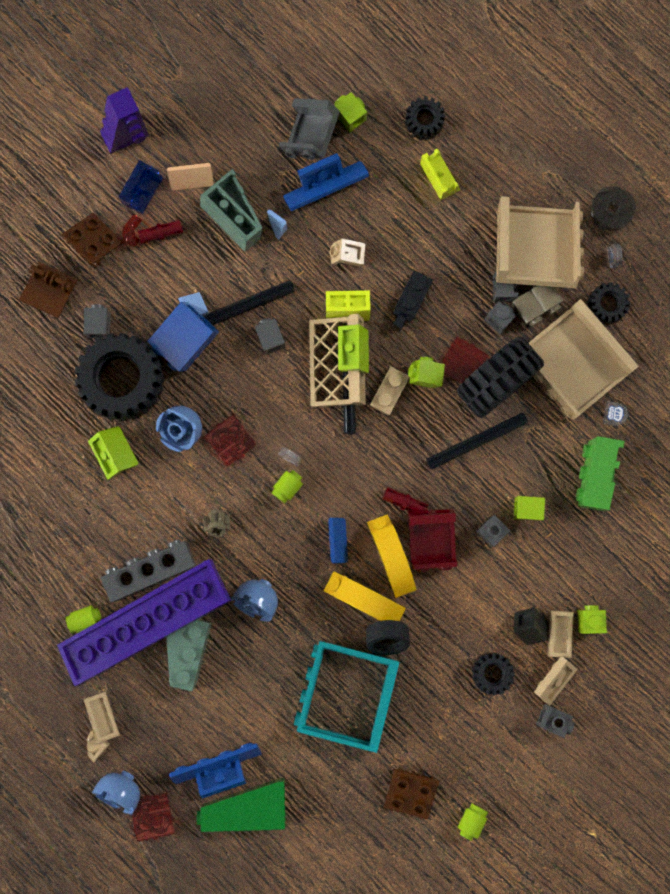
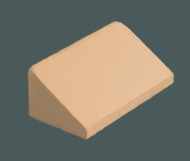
(190, 176)

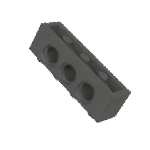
(118, 590)

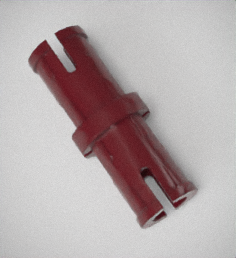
(160, 231)
(403, 501)

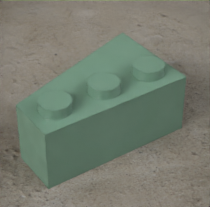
(231, 210)
(186, 654)

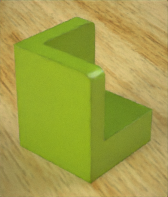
(529, 508)

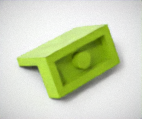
(353, 348)
(112, 451)

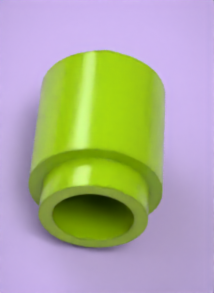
(287, 486)
(82, 619)
(472, 822)

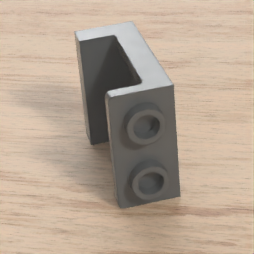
(311, 129)

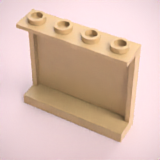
(539, 245)
(579, 360)

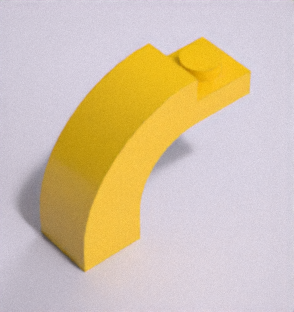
(392, 556)
(363, 598)

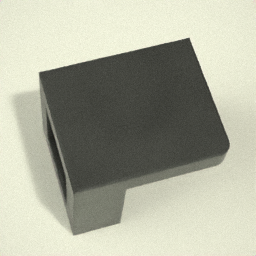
(530, 626)

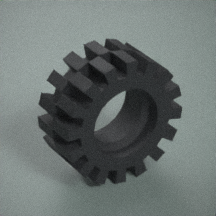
(427, 106)
(621, 303)
(506, 677)

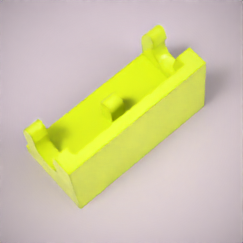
(439, 175)
(348, 302)

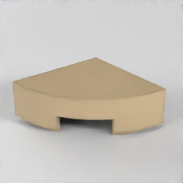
(94, 749)

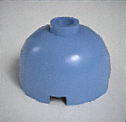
(179, 428)
(256, 598)
(118, 791)

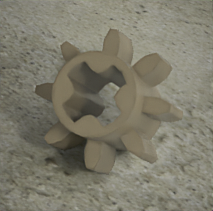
(216, 523)

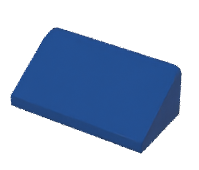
(338, 540)

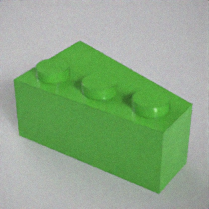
(598, 473)

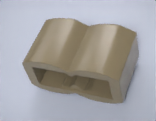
(536, 303)

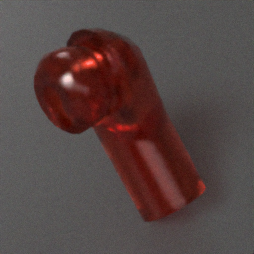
(129, 231)

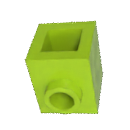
(351, 111)
(426, 373)
(591, 620)

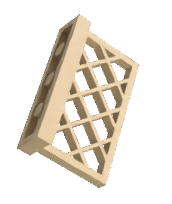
(355, 378)

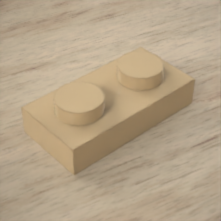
(389, 391)
(555, 680)

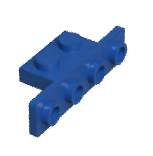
(323, 179)
(219, 772)

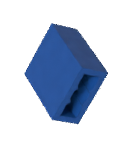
(182, 337)

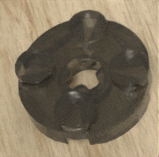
(619, 198)

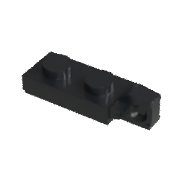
(411, 299)

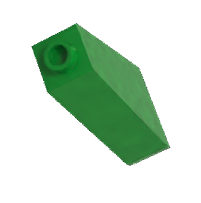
(246, 810)

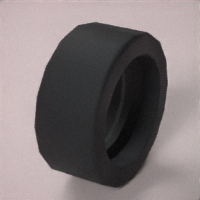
(387, 637)

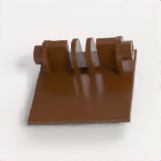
(92, 239)
(48, 289)
(411, 793)

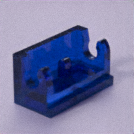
(140, 187)

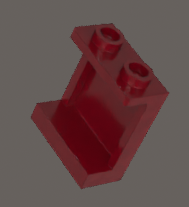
(432, 539)

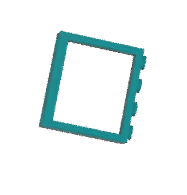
(306, 697)

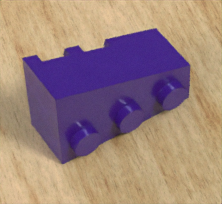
(122, 121)

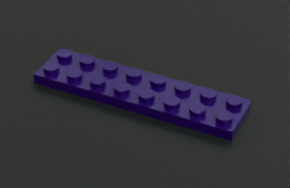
(144, 622)

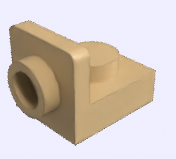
(347, 252)

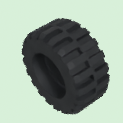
(99, 357)
(500, 376)

